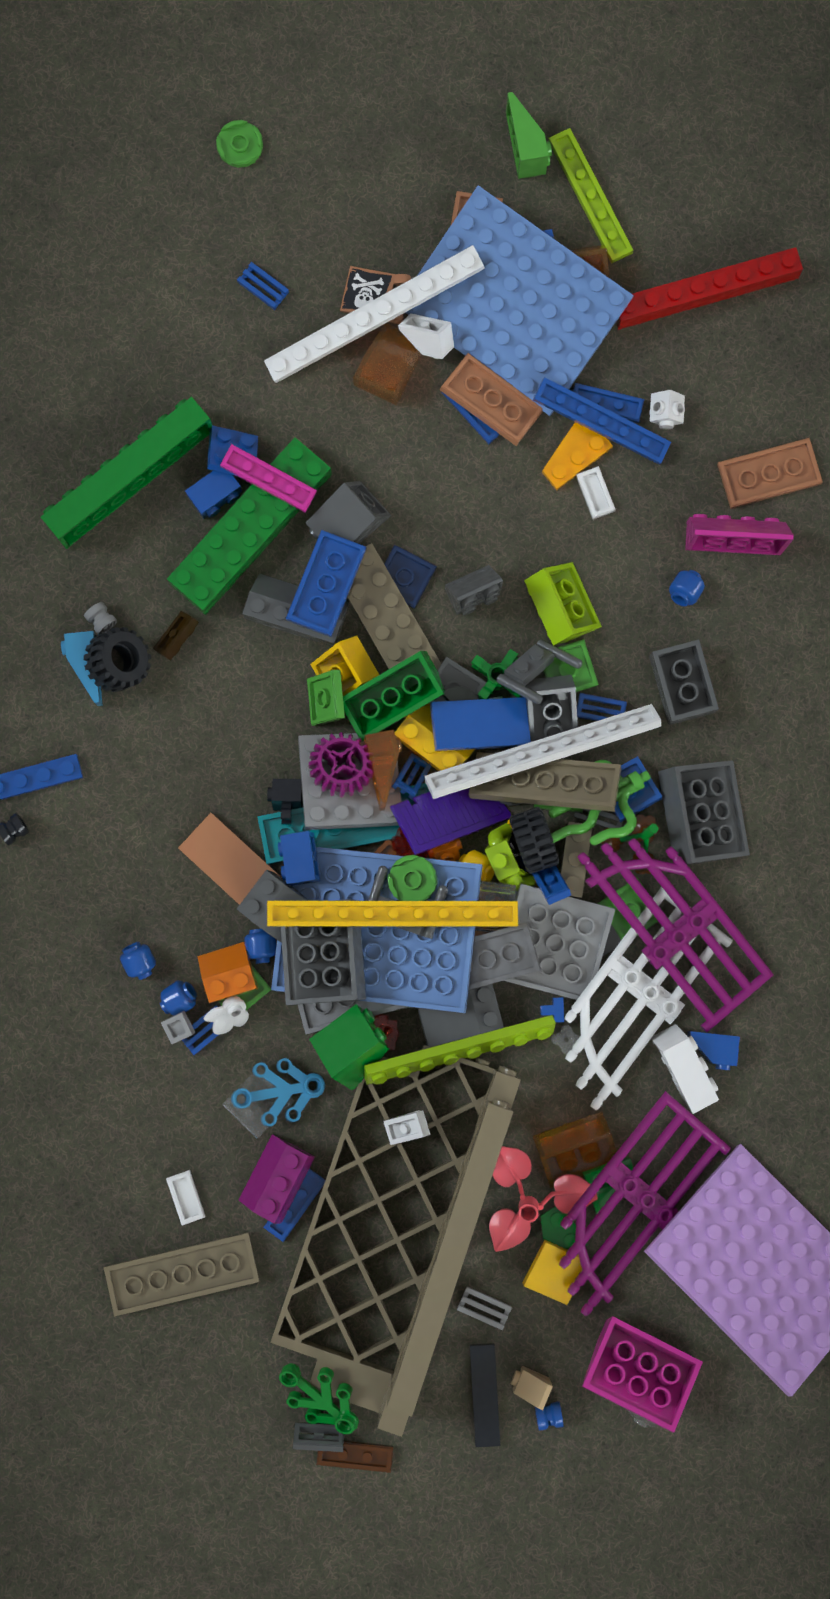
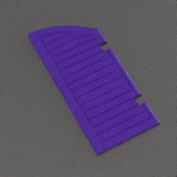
(446, 818)

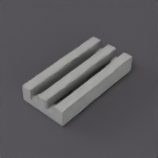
(503, 1316)

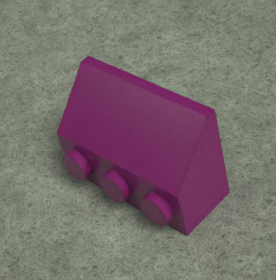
(276, 1179)

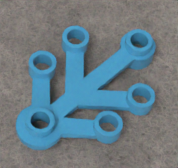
(282, 1090)

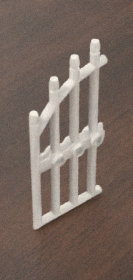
(640, 986)

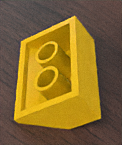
(417, 735)

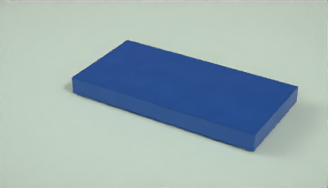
(326, 583)
(480, 724)

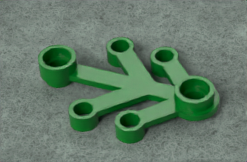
(342, 1417)

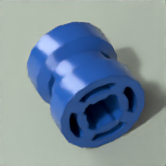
(549, 1416)

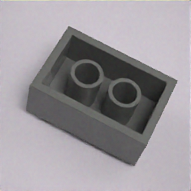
(683, 682)

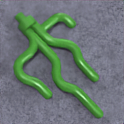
(627, 786)

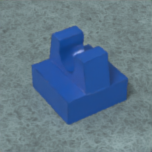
(555, 1009)

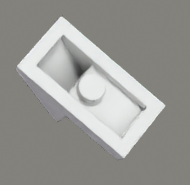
(407, 1127)

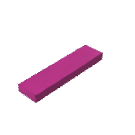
(268, 478)

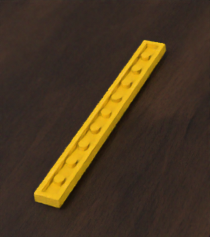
(392, 913)

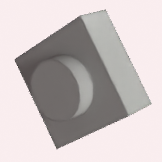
(178, 1027)

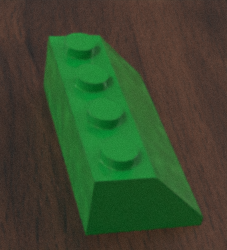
(393, 695)

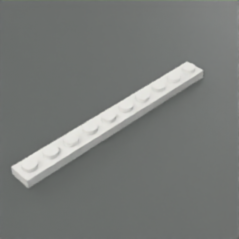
(374, 314)
(542, 751)

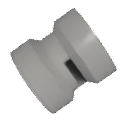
(101, 620)

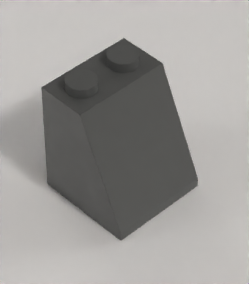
(349, 513)

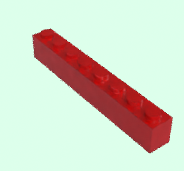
(711, 287)

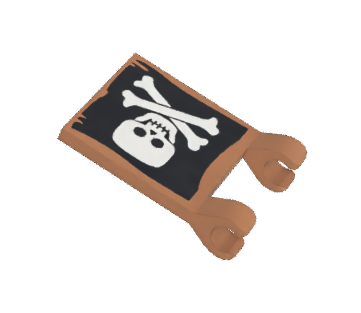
(366, 285)

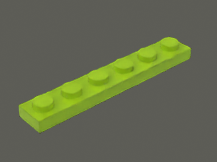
(590, 195)

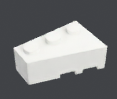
(686, 1068)

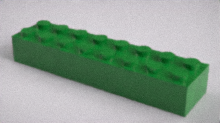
(127, 472)
(244, 532)

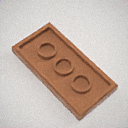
(491, 399)
(770, 473)
(224, 858)

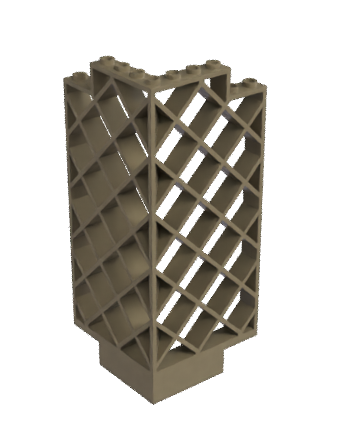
(376, 1387)

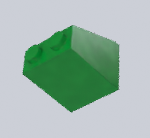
(349, 1045)

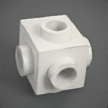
(667, 409)

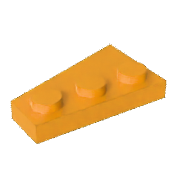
(575, 454)

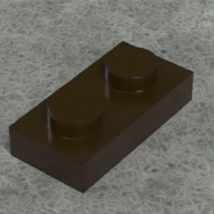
(175, 635)

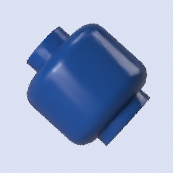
(686, 588)
(260, 945)
(137, 960)
(178, 998)

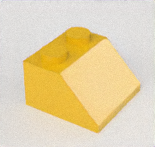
(352, 662)

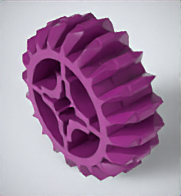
(327, 751)

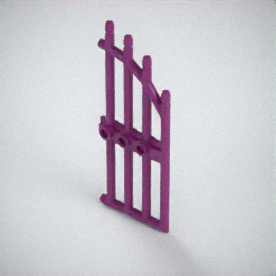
(682, 931)
(637, 1192)

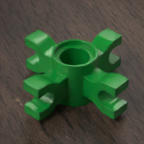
(488, 670)

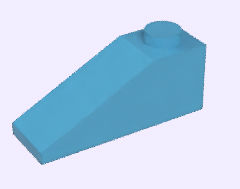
(74, 649)

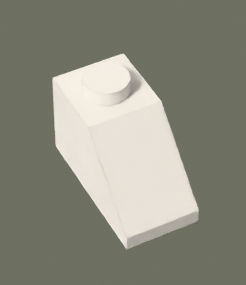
(428, 335)

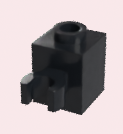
(285, 796)

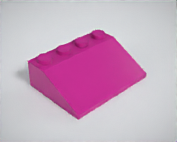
(736, 535)
(641, 1373)

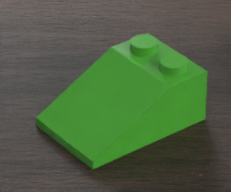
(527, 140)

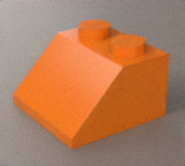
(227, 972)

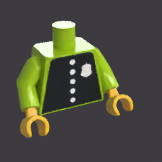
(506, 858)

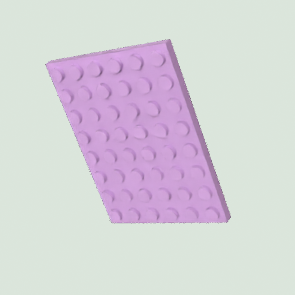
(754, 1267)

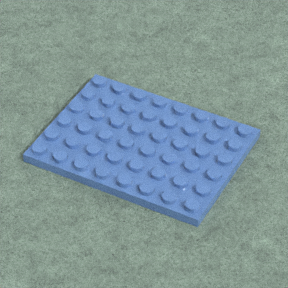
(531, 307)
(399, 963)

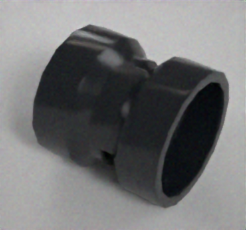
(13, 828)

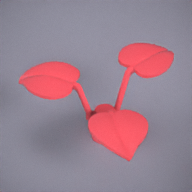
(512, 1228)

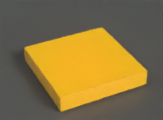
(548, 1277)

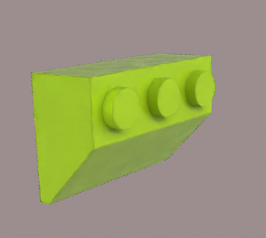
(562, 603)

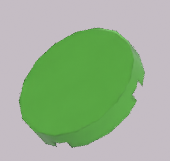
(246, 146)
(412, 879)

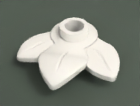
(228, 1015)

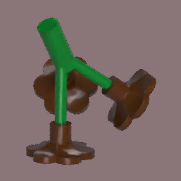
(644, 831)

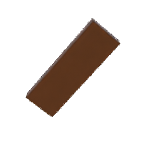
(359, 1456)

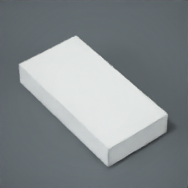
(595, 492)
(185, 1197)

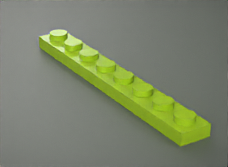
(451, 1052)

